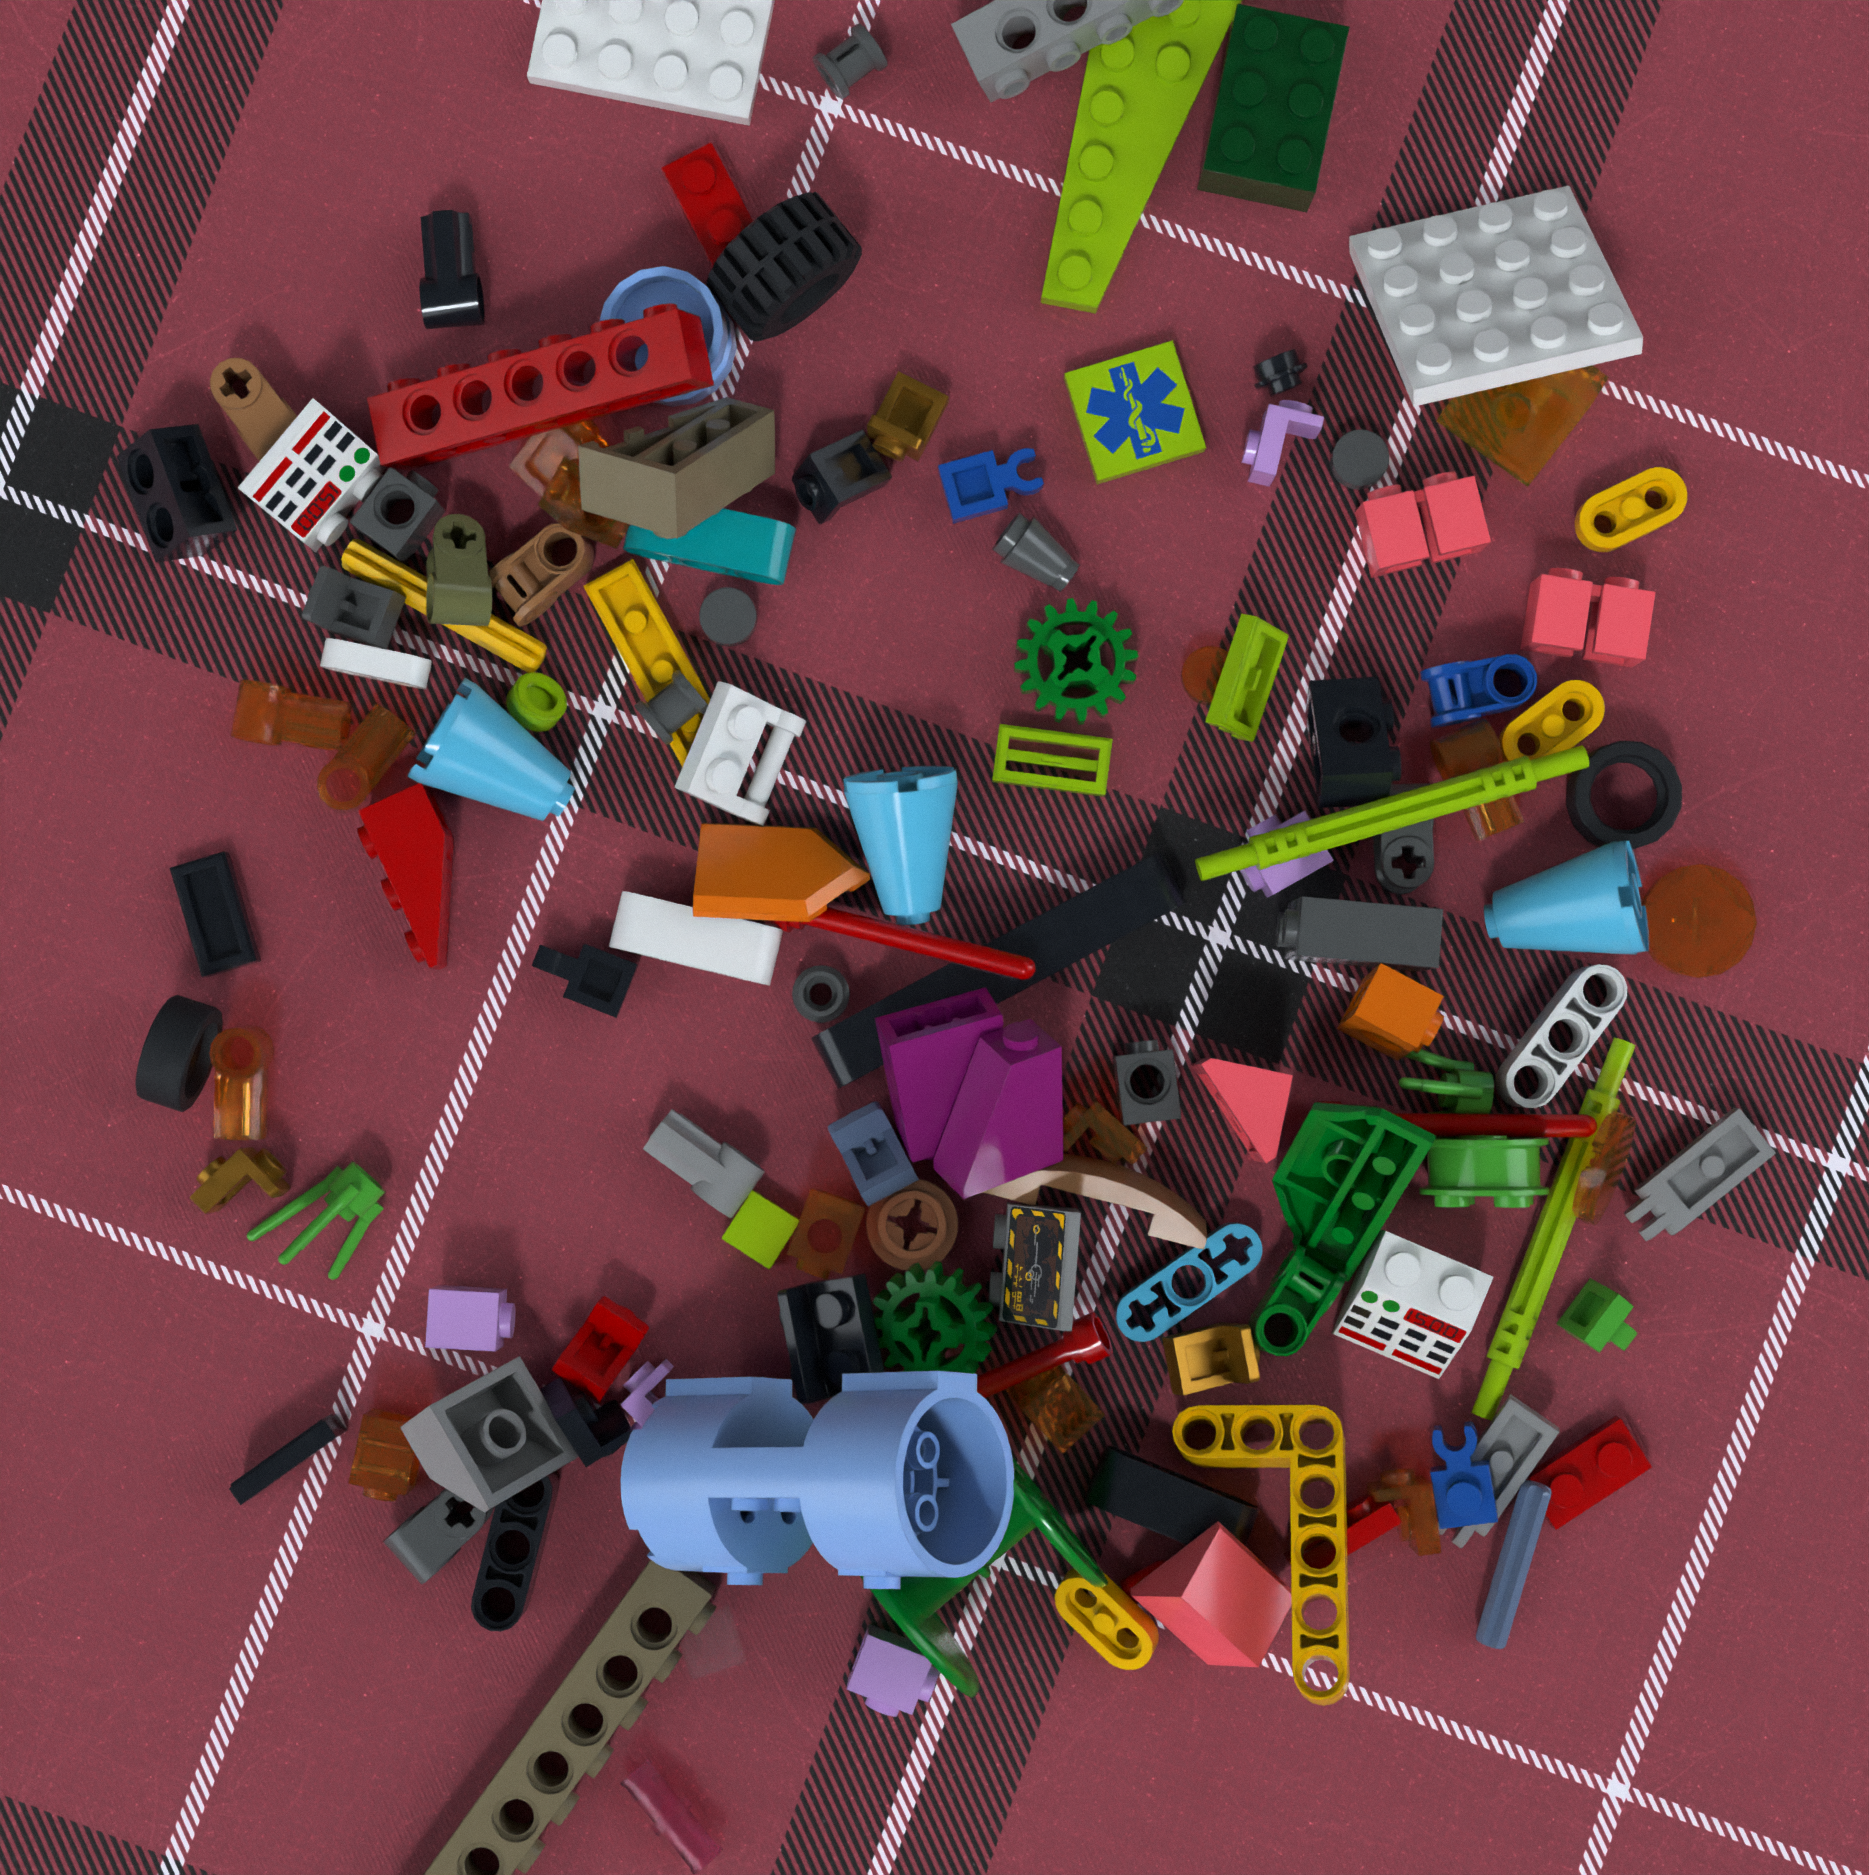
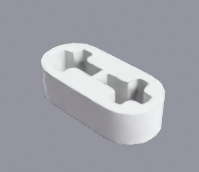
(376, 663)

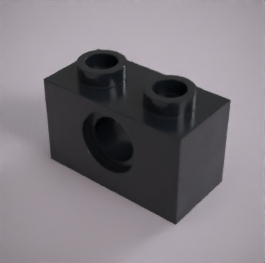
(1343, 713)

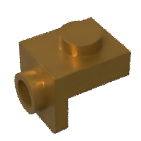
(906, 418)
(226, 1178)
(1211, 1357)

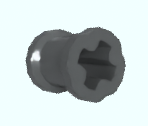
(850, 61)
(672, 707)

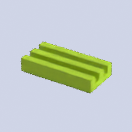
(1247, 677)
(1099, 767)

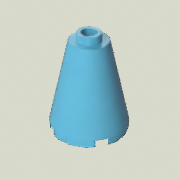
(491, 758)
(905, 835)
(1575, 906)

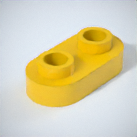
(1628, 511)
(1549, 726)
(1103, 1619)

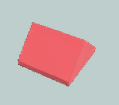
(1250, 1100)
(1217, 1599)

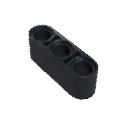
(1165, 1498)
(512, 1572)

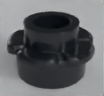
(1279, 372)

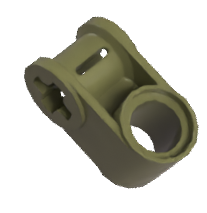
(458, 574)

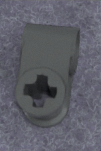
(1411, 840)
(434, 1535)

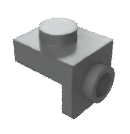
(353, 608)

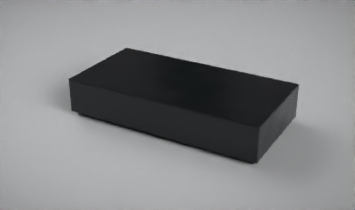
(215, 914)
(287, 1458)

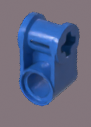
(1473, 688)

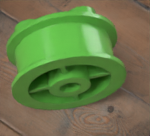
(1485, 1167)

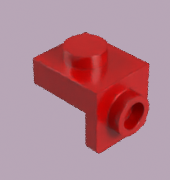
(601, 1348)

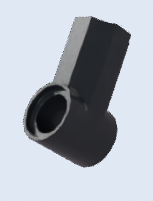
(451, 287)

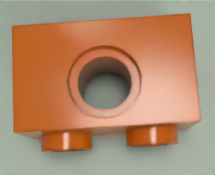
(1392, 1013)

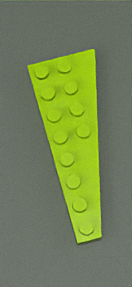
(1122, 137)

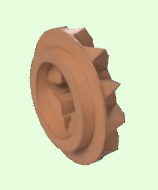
(927, 1247)

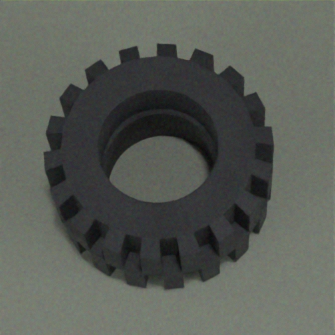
(784, 266)

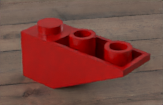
(418, 859)

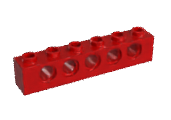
(674, 367)

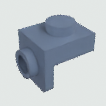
(872, 1153)

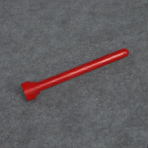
(917, 942)
(1502, 1124)
(1085, 1342)

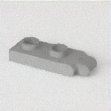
(1699, 1175)
(1513, 1446)

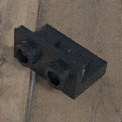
(828, 1334)

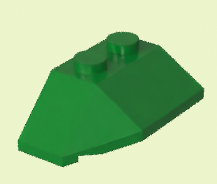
(1346, 1179)

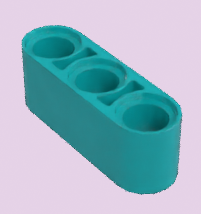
(723, 544)

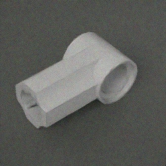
(714, 1169)

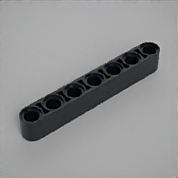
(1050, 940)

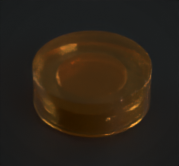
(1202, 673)

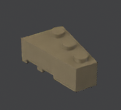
(682, 471)

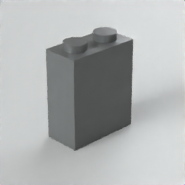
(1360, 934)

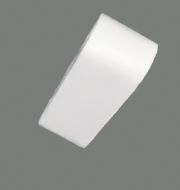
(709, 944)
(1586, 1026)

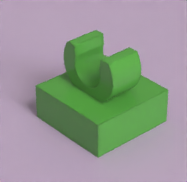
(1598, 1317)

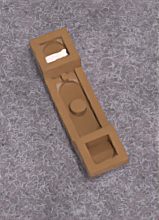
(1168, 1214)

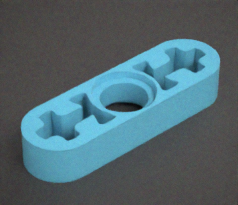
(1160, 1317)

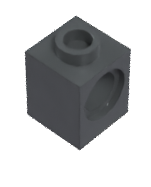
(402, 539)
(1164, 1103)

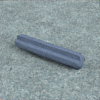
(1513, 1564)

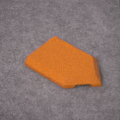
(770, 872)

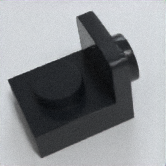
(839, 475)
(588, 1430)

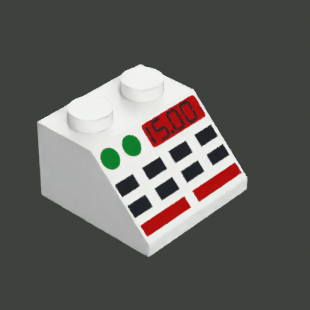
(314, 477)
(1412, 1304)

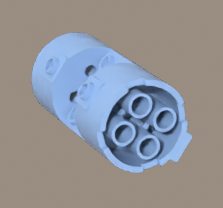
(883, 1480)

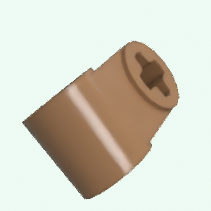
(260, 415)
(538, 574)

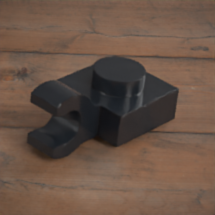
(594, 978)

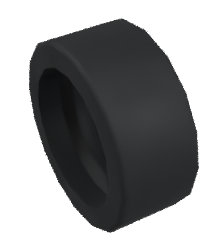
(1655, 765)
(177, 1054)

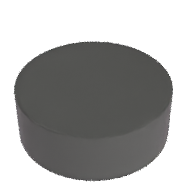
(1359, 459)
(728, 617)

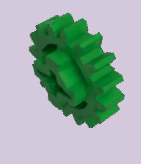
(1056, 643)
(950, 1310)

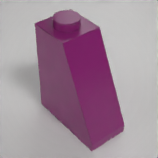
(927, 1060)
(1005, 1111)

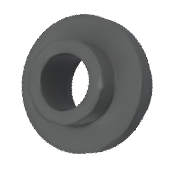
(802, 989)

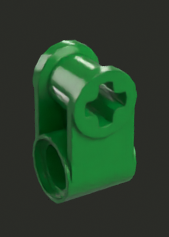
(1296, 1299)

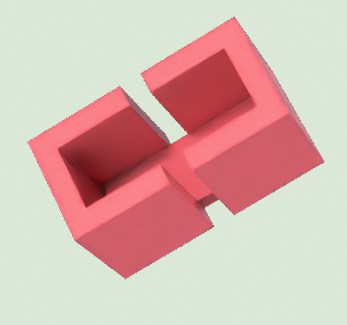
(1411, 526)
(1615, 625)

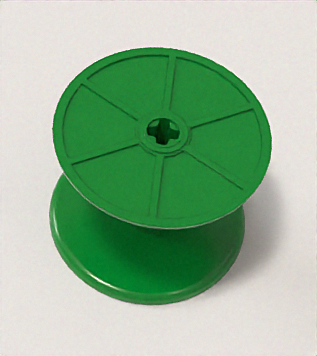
(920, 1597)

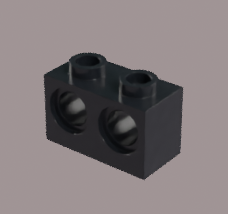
(176, 492)

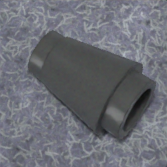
(1035, 552)

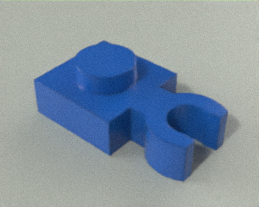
(978, 486)
(1462, 1487)

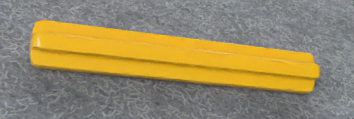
(389, 573)

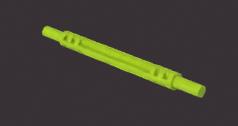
(1392, 813)
(1548, 1239)

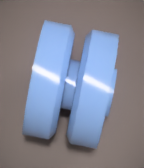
(677, 287)

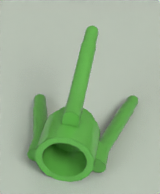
(1459, 1091)
(351, 1195)

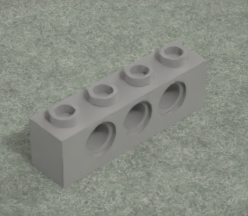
(1057, 45)

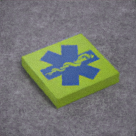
(1134, 412)

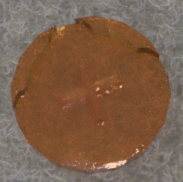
(1699, 921)
(1601, 1179)

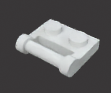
(727, 746)

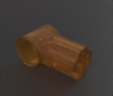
(275, 715)
(1470, 750)
(367, 755)
(241, 1090)

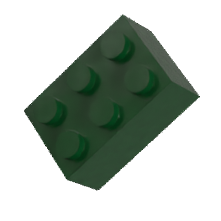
(1273, 108)

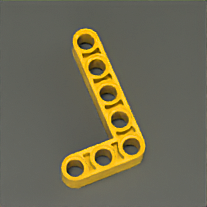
(1306, 1523)

